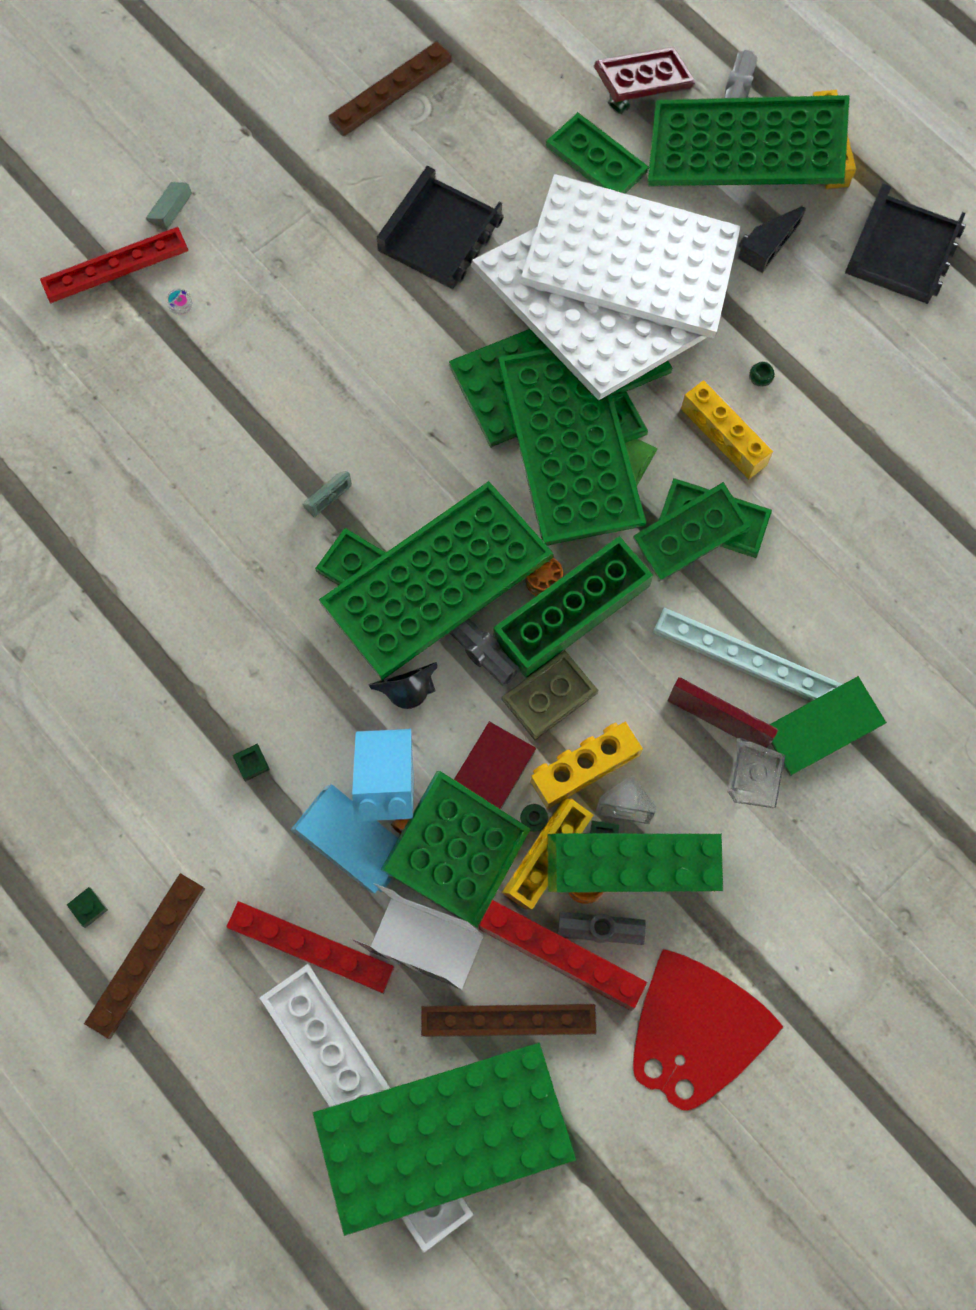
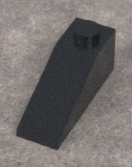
(768, 239)

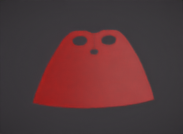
(704, 1019)

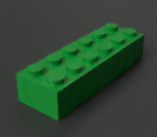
(572, 606)
(634, 862)

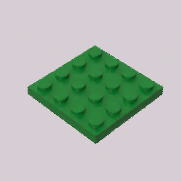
(456, 849)

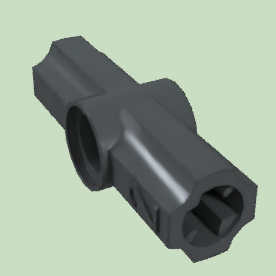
(485, 651)
(620, 929)

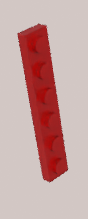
(114, 264)
(310, 947)

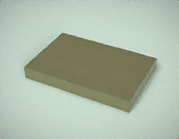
(549, 695)

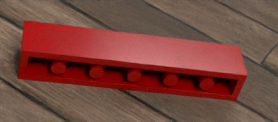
(562, 955)

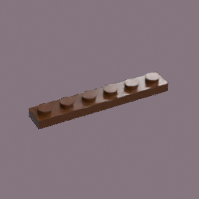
(390, 88)
(144, 956)
(508, 1020)

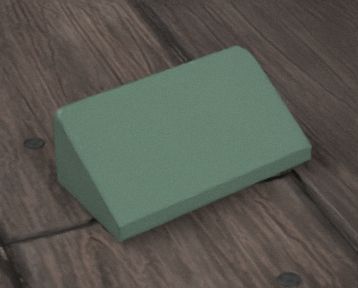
(169, 204)
(328, 493)

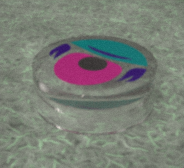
(179, 301)

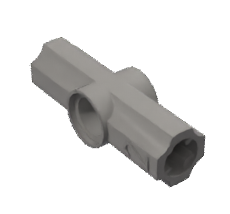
(741, 76)

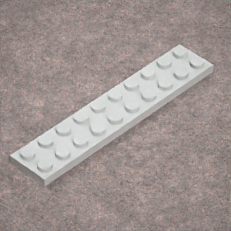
(344, 1073)

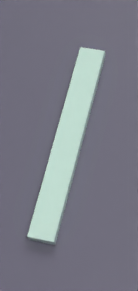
(743, 656)

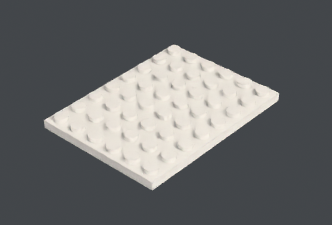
(632, 256)
(593, 342)

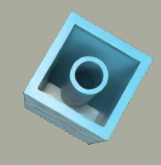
(383, 775)
(352, 846)

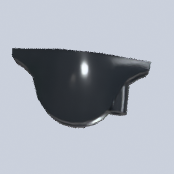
(408, 688)

